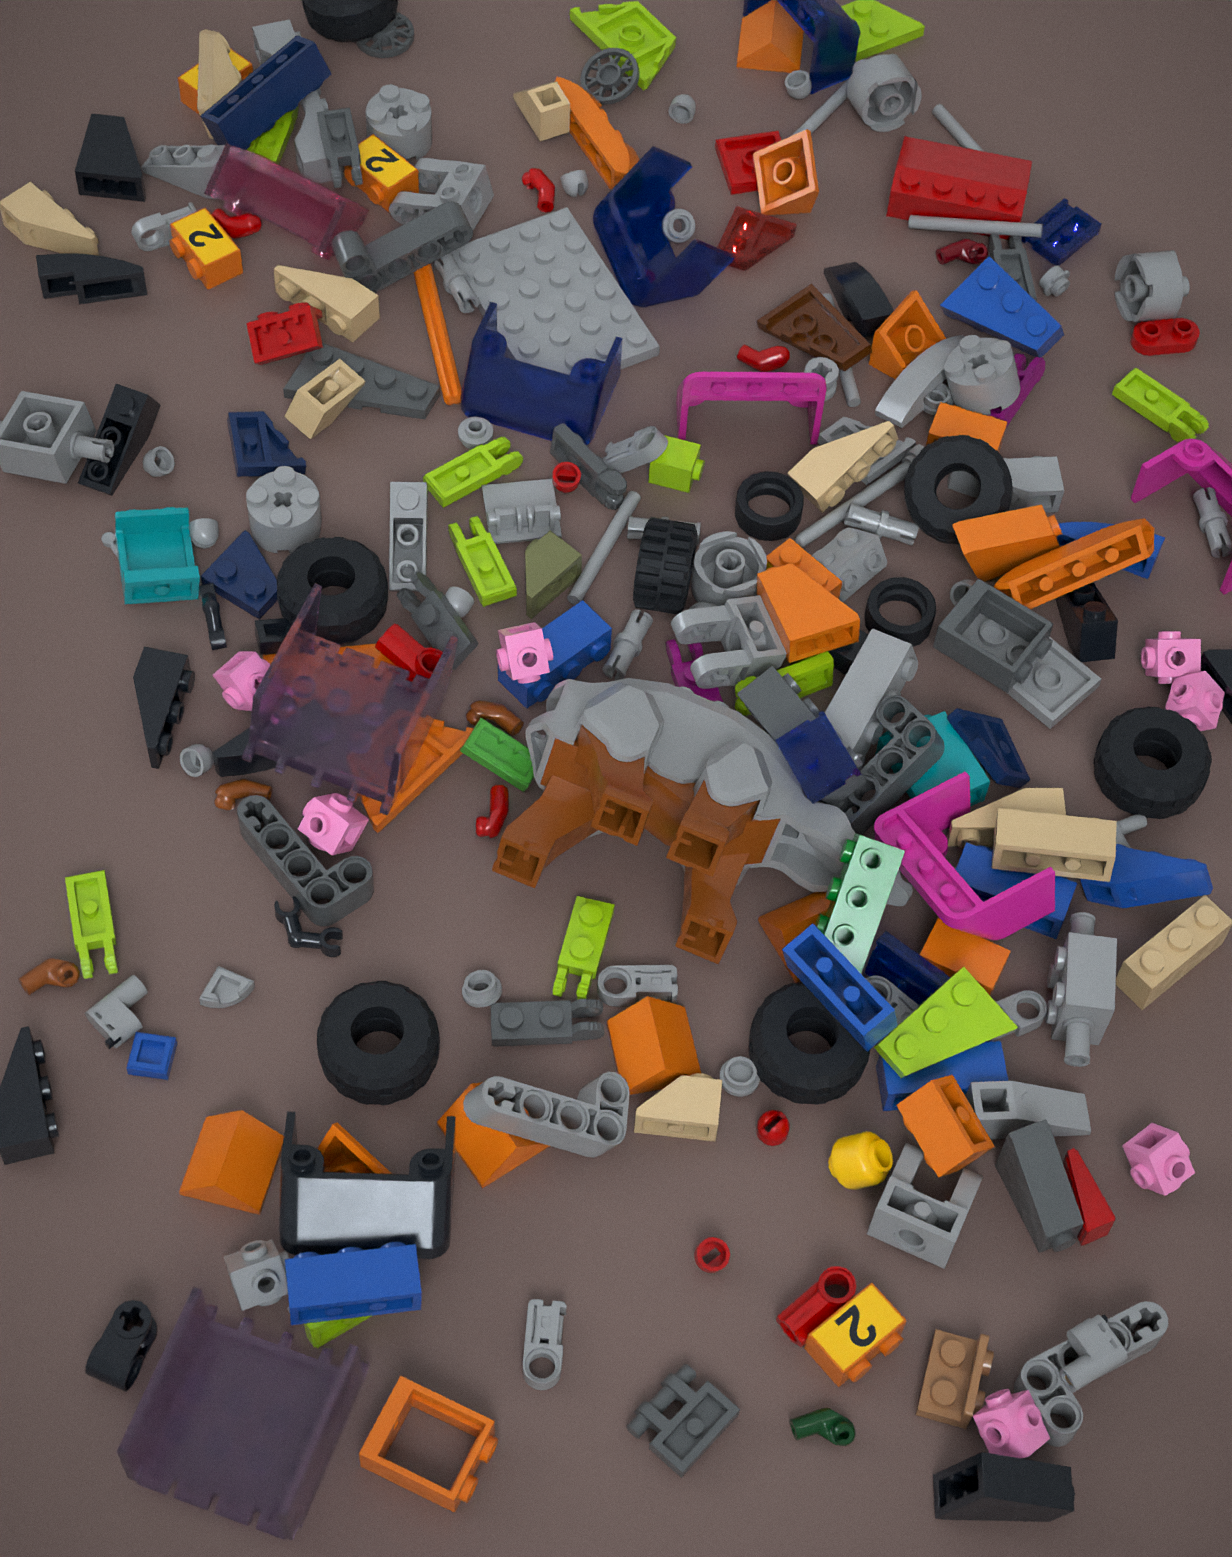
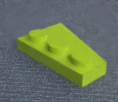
(944, 1025)

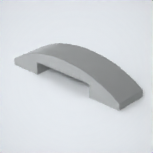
(906, 394)

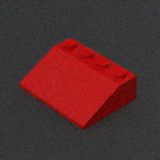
(957, 183)

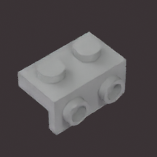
(853, 558)

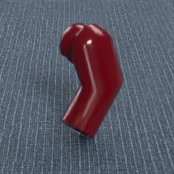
(963, 250)

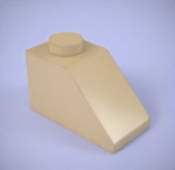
(323, 398)
(683, 1109)

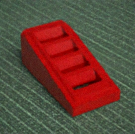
(1091, 1203)

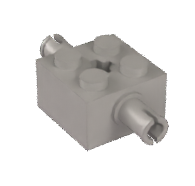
(49, 437)
(1082, 989)

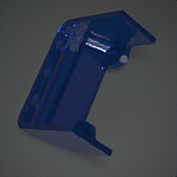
(833, 37)
(634, 241)
(532, 396)

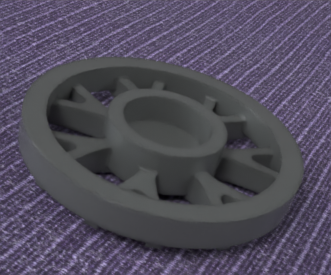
(388, 37)
(610, 75)

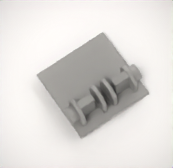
(521, 510)

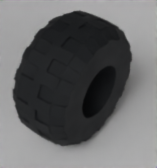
(349, 18)
(943, 458)
(335, 563)
(1161, 736)
(796, 1074)
(385, 1076)

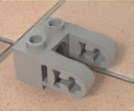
(451, 182)
(746, 636)
(916, 1220)

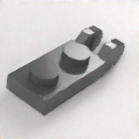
(340, 144)
(1013, 261)
(595, 477)
(437, 618)
(544, 1022)

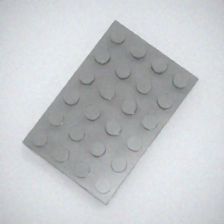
(553, 295)

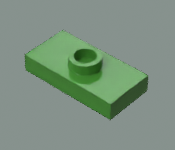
(500, 754)

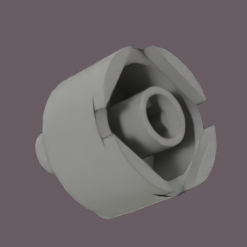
(883, 92)
(401, 120)
(1150, 286)
(982, 374)
(283, 510)
(726, 568)

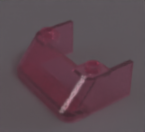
(283, 198)

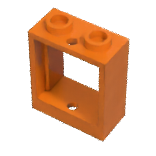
(381, 1437)

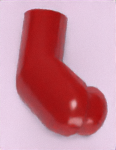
(537, 179)
(239, 225)
(764, 360)
(499, 810)

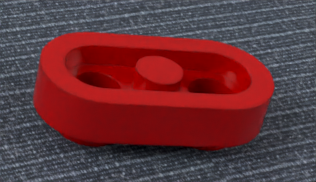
(1165, 336)

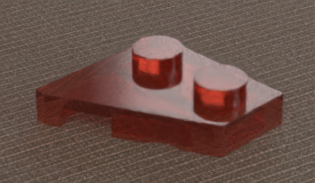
(754, 236)

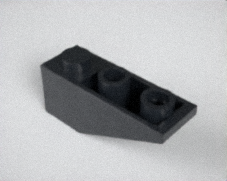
(128, 425)
(1088, 624)
(160, 689)
(24, 1119)

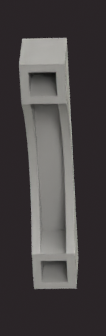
(308, 142)

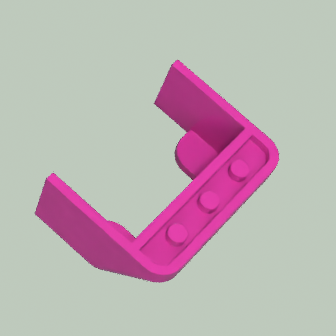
(1203, 464)
(918, 829)

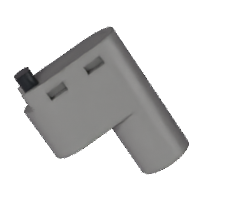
(112, 1013)
(1097, 1350)

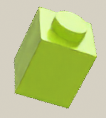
(677, 465)

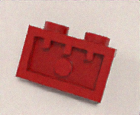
(285, 334)

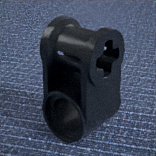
(121, 1353)

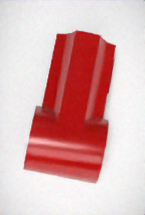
(407, 652)
(816, 1305)

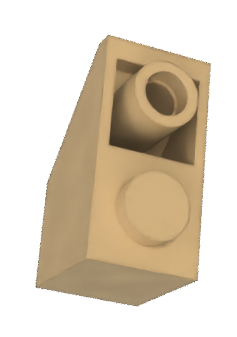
(545, 109)

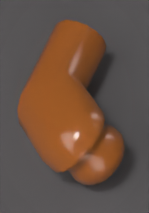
(496, 712)
(239, 789)
(50, 972)

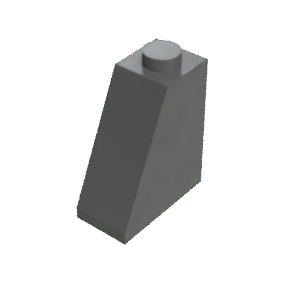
(1040, 1187)

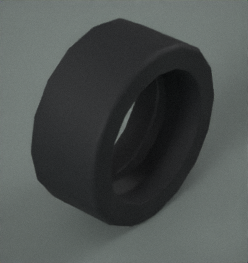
(768, 527)
(907, 591)

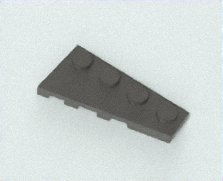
(384, 387)

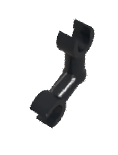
(212, 614)
(299, 939)

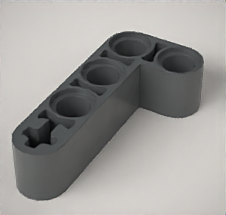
(404, 248)
(898, 750)
(297, 857)

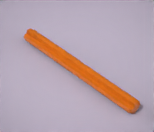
(438, 335)

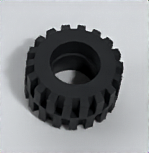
(664, 565)

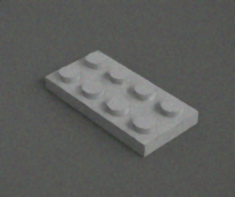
(1055, 682)

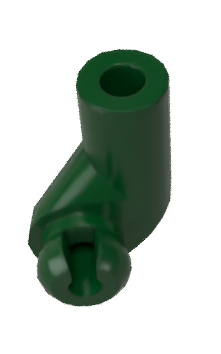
(825, 1423)

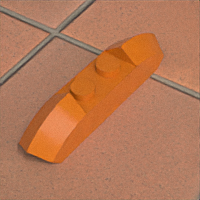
(596, 135)
(1078, 563)

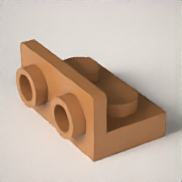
(953, 1378)

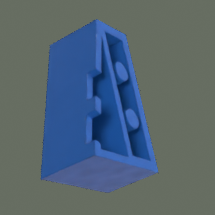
(1003, 309)

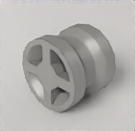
(827, 369)

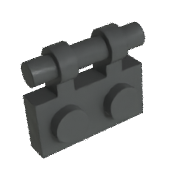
(692, 1429)

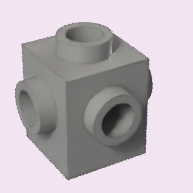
(257, 1274)

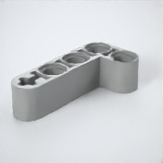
(501, 1104)
(1046, 1366)

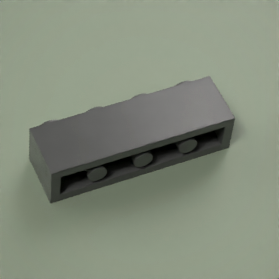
(779, 710)

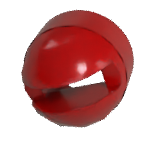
(566, 472)
(778, 1133)
(717, 1263)

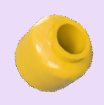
(860, 1160)

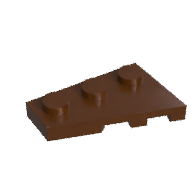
(816, 328)

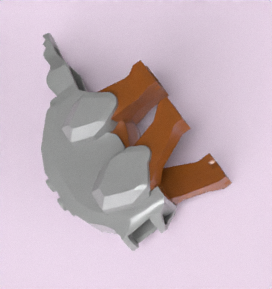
(688, 774)

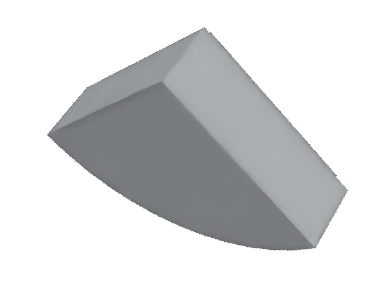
(226, 989)

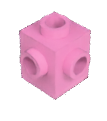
(521, 640)
(1171, 656)
(241, 679)
(1197, 699)
(332, 823)
(1158, 1159)
(1011, 1424)

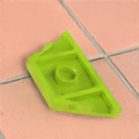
(881, 27)
(631, 29)

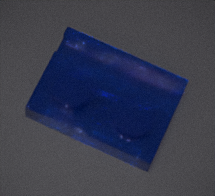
(1063, 232)
(817, 757)
(904, 968)

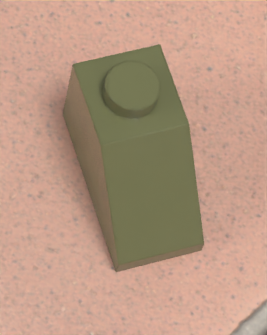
(549, 571)

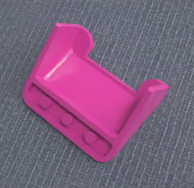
(799, 389)

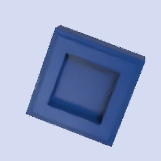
(151, 1055)

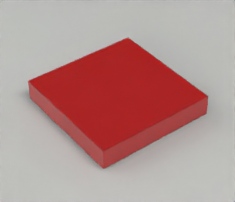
(738, 159)

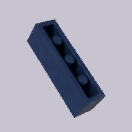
(267, 94)

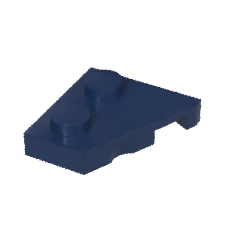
(259, 446)
(243, 577)
(991, 745)

